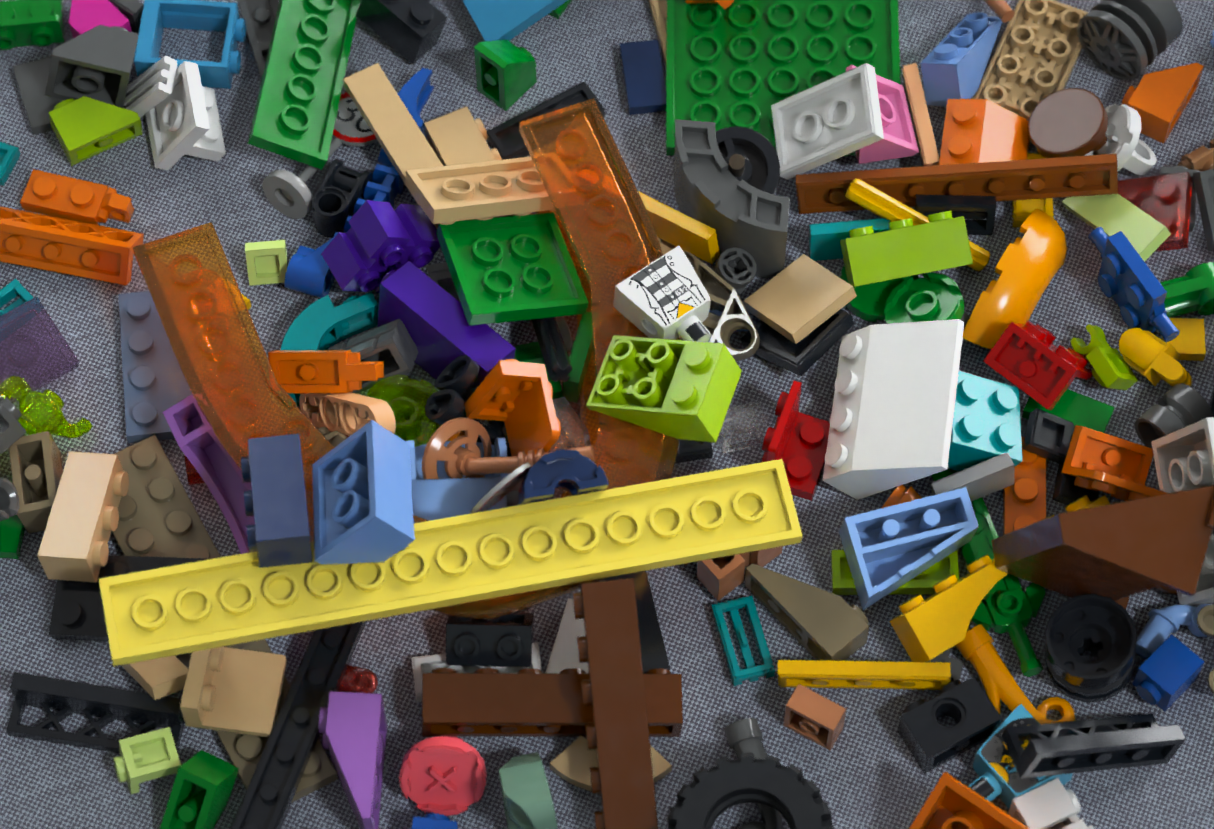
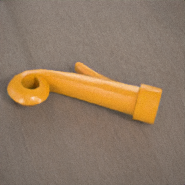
(999, 681)

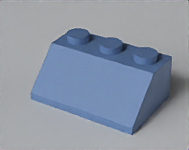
(363, 498)

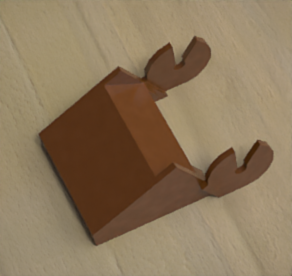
(1115, 547)

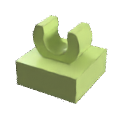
(266, 262)

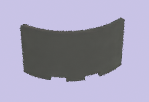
(736, 209)

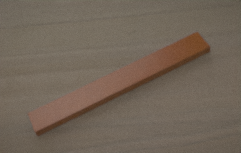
(1001, 179)

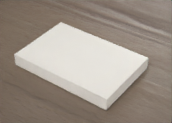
(827, 121)

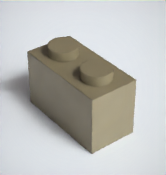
(36, 476)

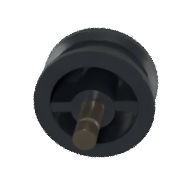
(750, 157)

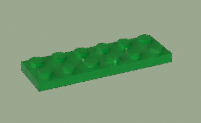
(304, 79)

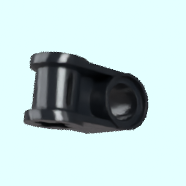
(339, 194)

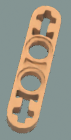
(346, 411)

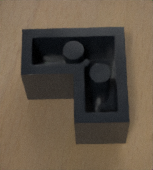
(406, 25)

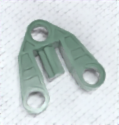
(526, 794)

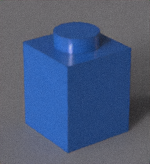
(1167, 673)

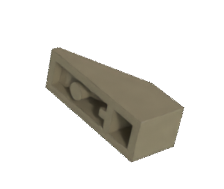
(814, 616)

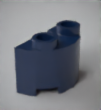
(561, 470)

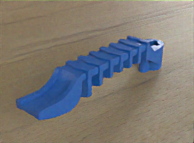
(307, 268)

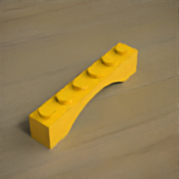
(943, 619)

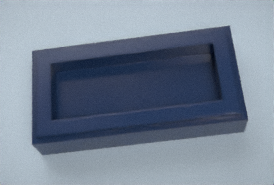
(643, 77)

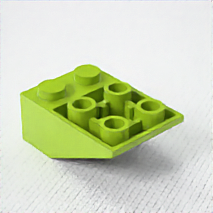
(667, 385)

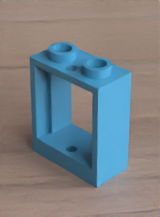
(193, 16)

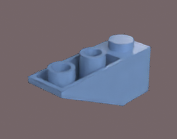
(959, 60)

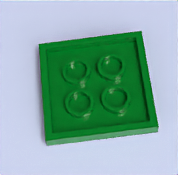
(512, 269)

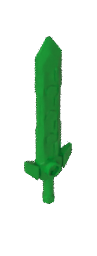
(1005, 605)

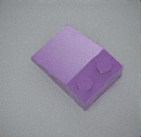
(356, 736)

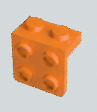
(523, 400)
(1109, 464)

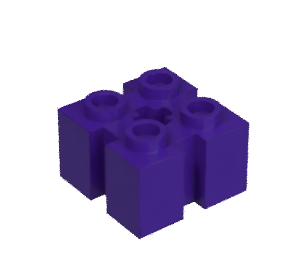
(379, 243)

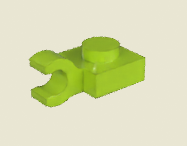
(1107, 362)

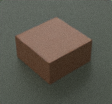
(814, 717)

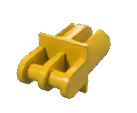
(1152, 357)

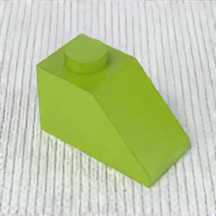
(91, 127)

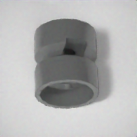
(1174, 411)

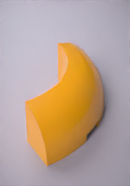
(1024, 275)

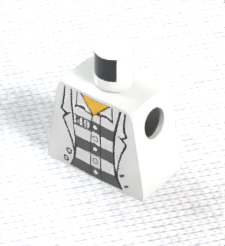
(666, 299)

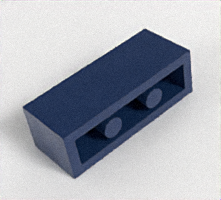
(276, 501)

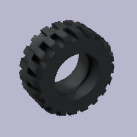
(749, 782)

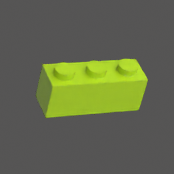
(906, 249)

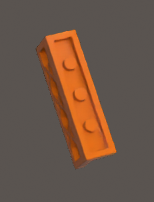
(67, 246)

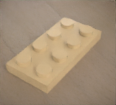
(479, 190)

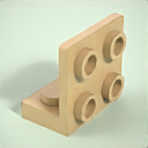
(233, 690)

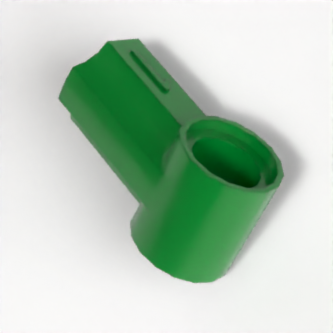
(1191, 292)

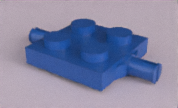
(1132, 285)

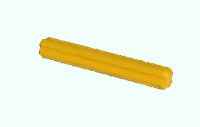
(894, 210)

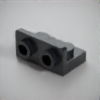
(490, 641)

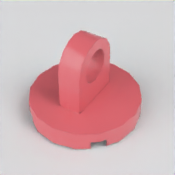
(443, 775)

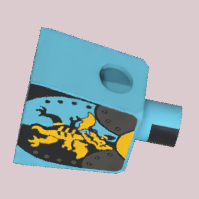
(997, 769)

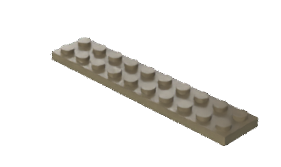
(162, 522)

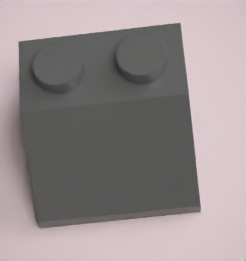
(93, 65)

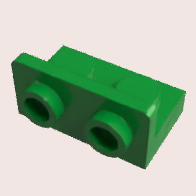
(31, 23)

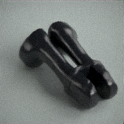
(455, 388)

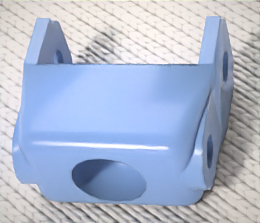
(453, 496)

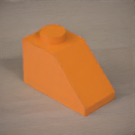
(1163, 98)

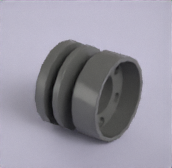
(1128, 34)

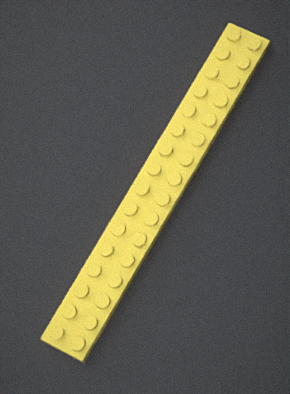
(454, 562)

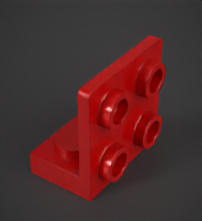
(1035, 364)
(799, 442)

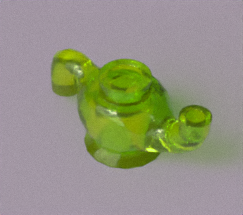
(42, 410)

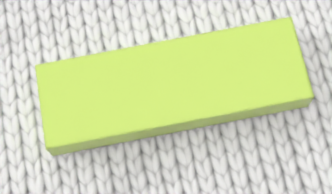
(1116, 215)

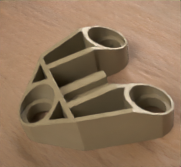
(734, 314)

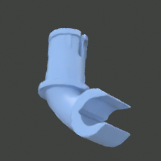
(1163, 623)

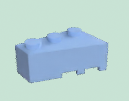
(904, 540)

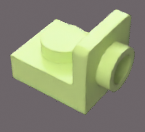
(146, 758)

